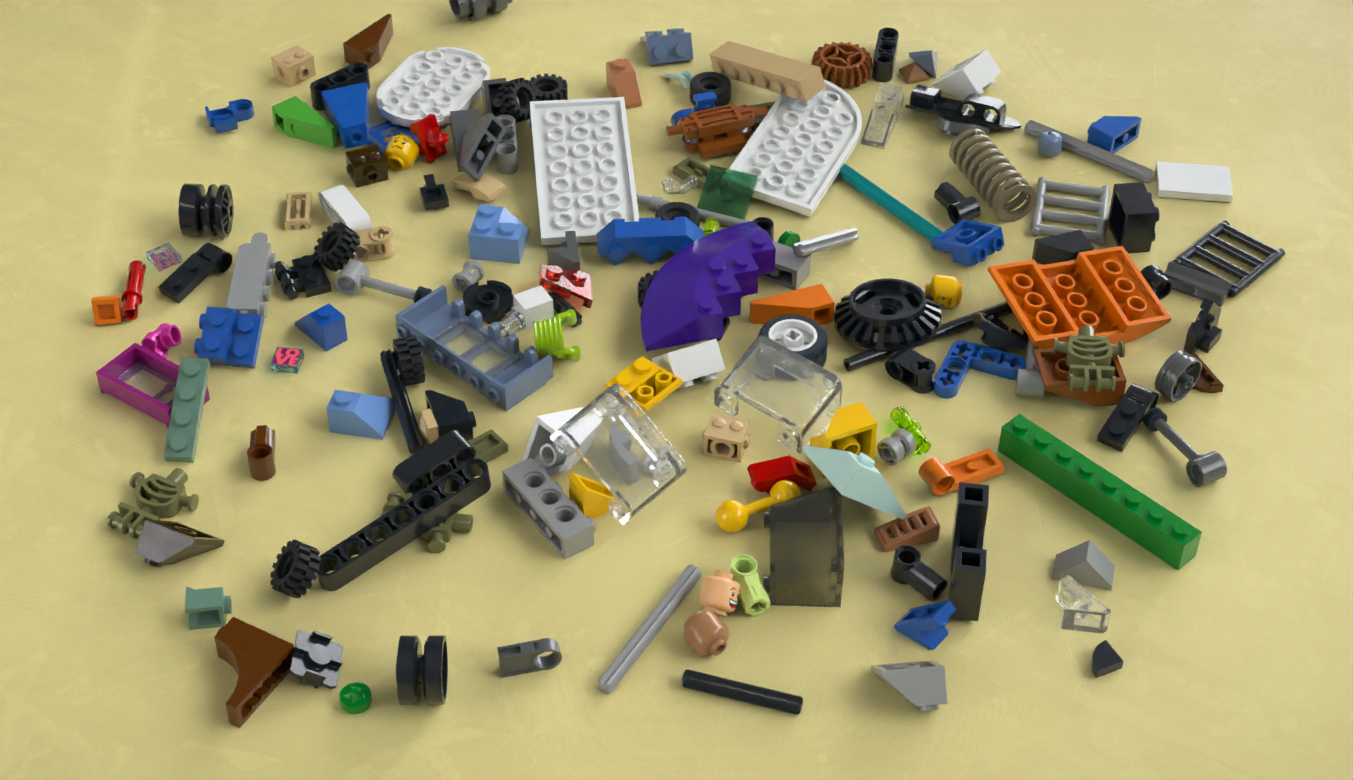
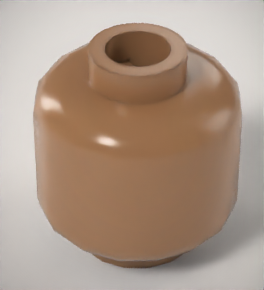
(706, 633)

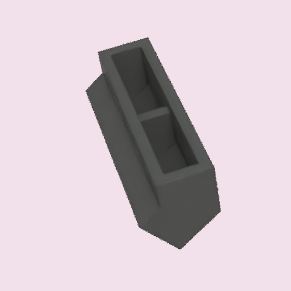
(1198, 283)

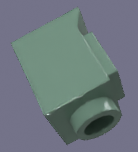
(207, 607)

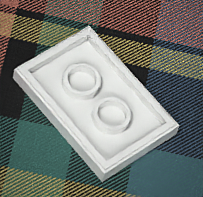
(1194, 181)

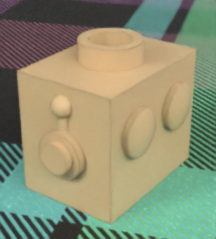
(293, 66)
(726, 437)

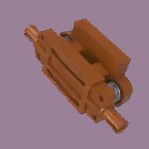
(717, 129)

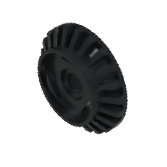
(883, 318)

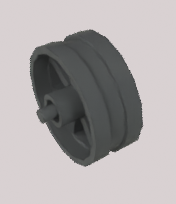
(1178, 375)

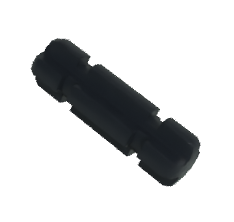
(561, 305)

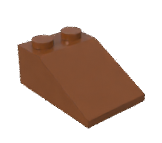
(1054, 378)

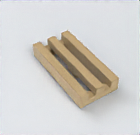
(298, 221)

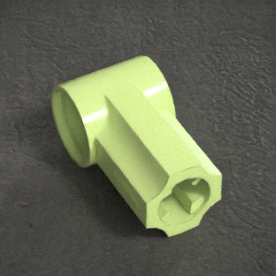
(752, 592)

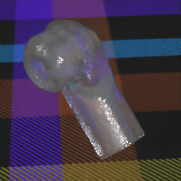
(679, 188)

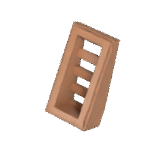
(922, 520)

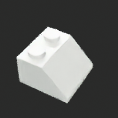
(969, 76)
(693, 362)

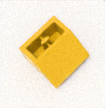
(646, 383)

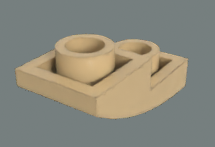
(486, 189)

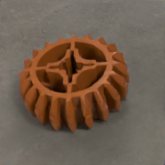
(843, 64)

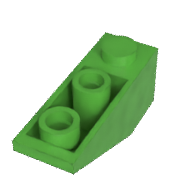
(303, 123)

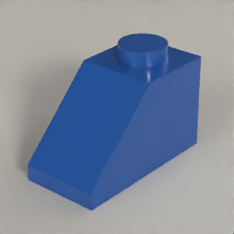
(1113, 132)
(324, 326)

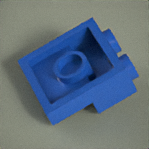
(969, 241)
(229, 337)

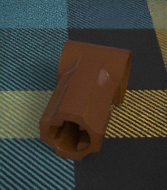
(262, 453)

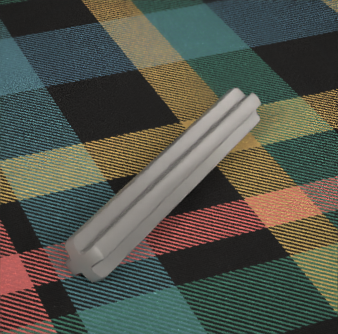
(825, 242)

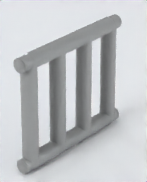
(1100, 207)

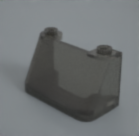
(806, 550)

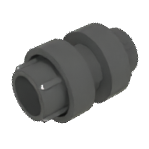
(477, 8)

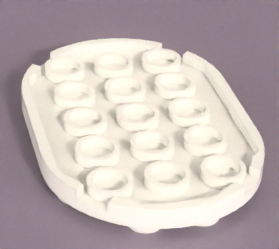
(432, 84)

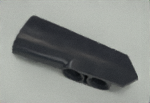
(930, 101)

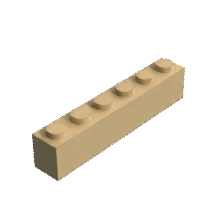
(768, 70)

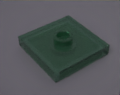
(727, 192)

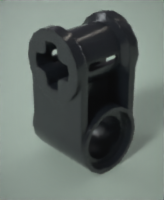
(912, 370)

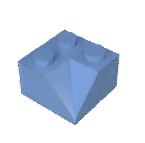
(497, 235)

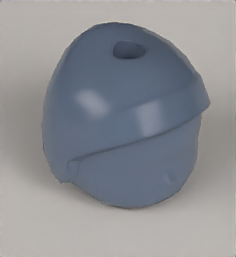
(1050, 144)

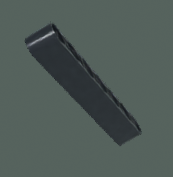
(395, 535)

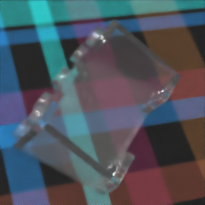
(783, 387)

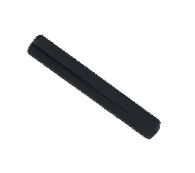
(742, 691)

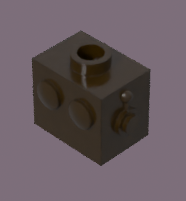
(366, 165)

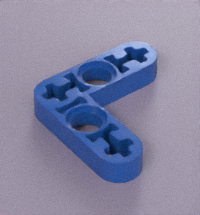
(972, 359)

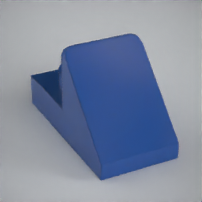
(926, 623)

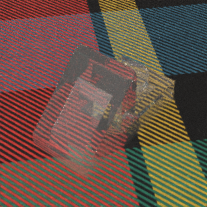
(1081, 608)

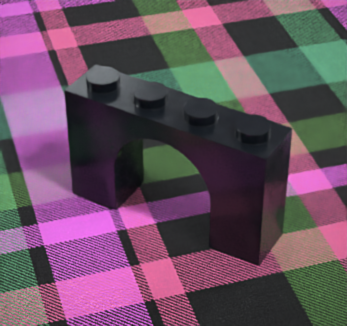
(967, 551)

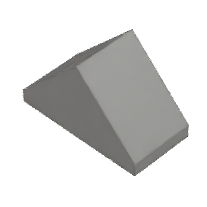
(1085, 565)

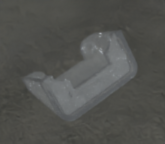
(622, 451)

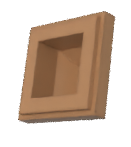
(913, 73)

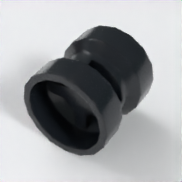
(1157, 280)

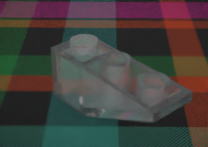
(883, 115)

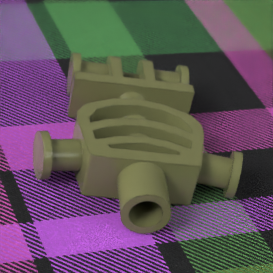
(1090, 359)
(156, 499)
(439, 535)

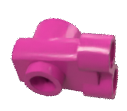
(162, 338)

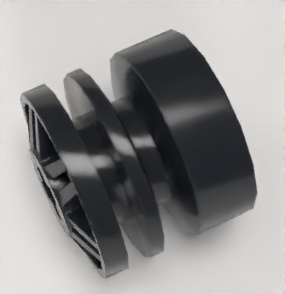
(206, 210)

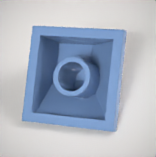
(360, 414)

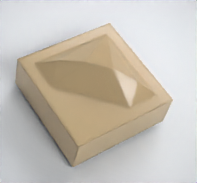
(428, 426)

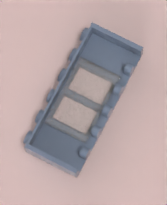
(473, 351)

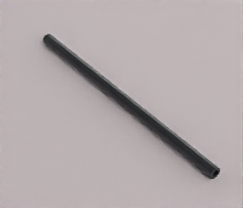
(945, 330)

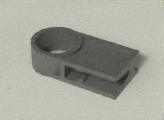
(524, 657)

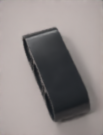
(885, 55)
(347, 76)
(433, 462)

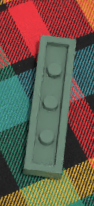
(187, 410)

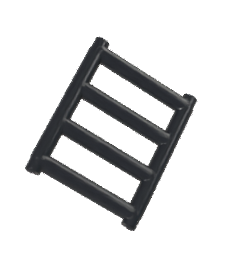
(1210, 238)

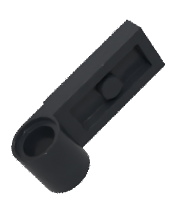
(195, 270)
(1127, 417)

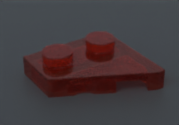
(567, 283)

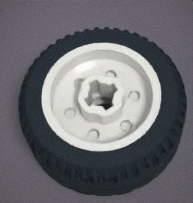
(799, 335)

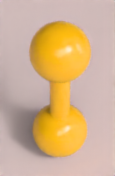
(733, 515)

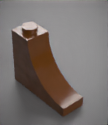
(259, 662)

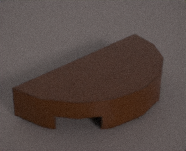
(1207, 381)

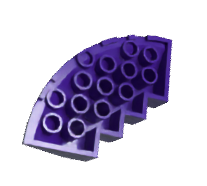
(705, 286)

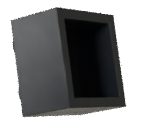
(1132, 217)

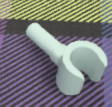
(684, 77)

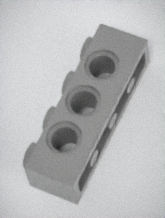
(548, 507)

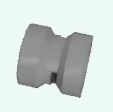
(896, 446)

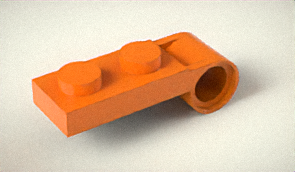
(969, 469)

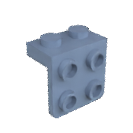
(668, 47)

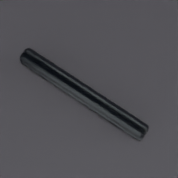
(401, 401)

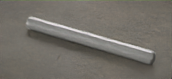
(1094, 153)
(649, 629)

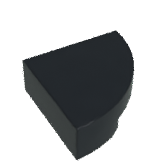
(1105, 659)

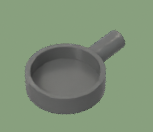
(956, 127)

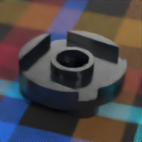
(477, 298)

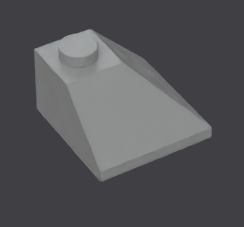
(918, 682)

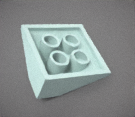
(856, 478)

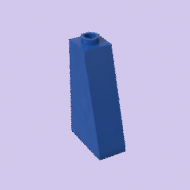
(349, 112)

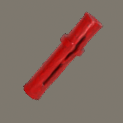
(132, 295)

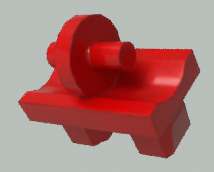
(430, 138)

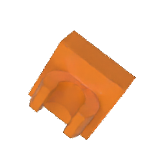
(106, 310)

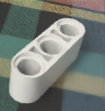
(344, 208)

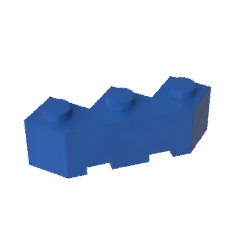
(646, 237)

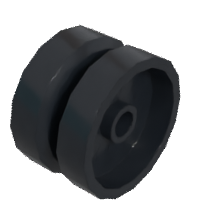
(418, 670)

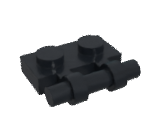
(310, 275)

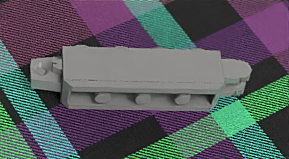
(252, 277)

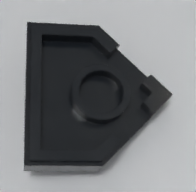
(1204, 332)
(997, 333)

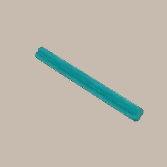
(888, 202)

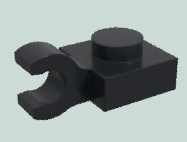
(433, 195)

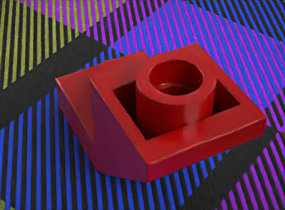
(769, 472)

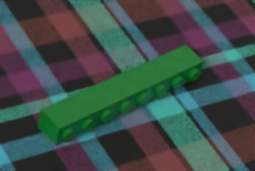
(1099, 492)

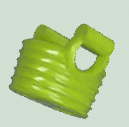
(550, 339)

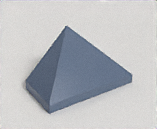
(926, 60)

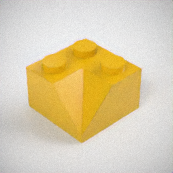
(849, 430)

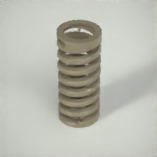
(983, 181)

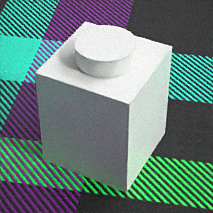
(533, 305)

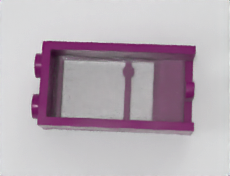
(142, 381)

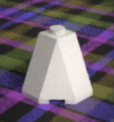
(542, 448)

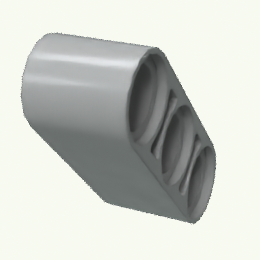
(507, 149)

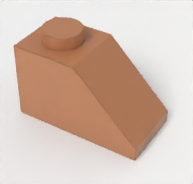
(622, 82)

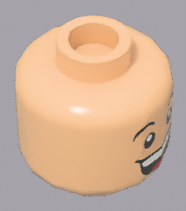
(719, 593)

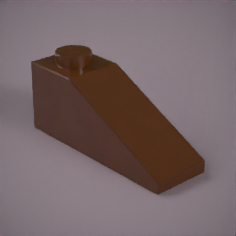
(370, 43)

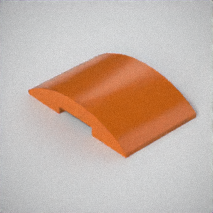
(1094, 290)

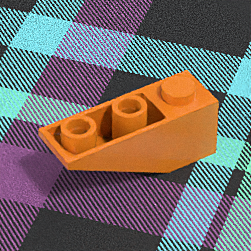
(809, 302)

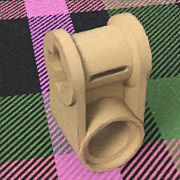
(372, 244)

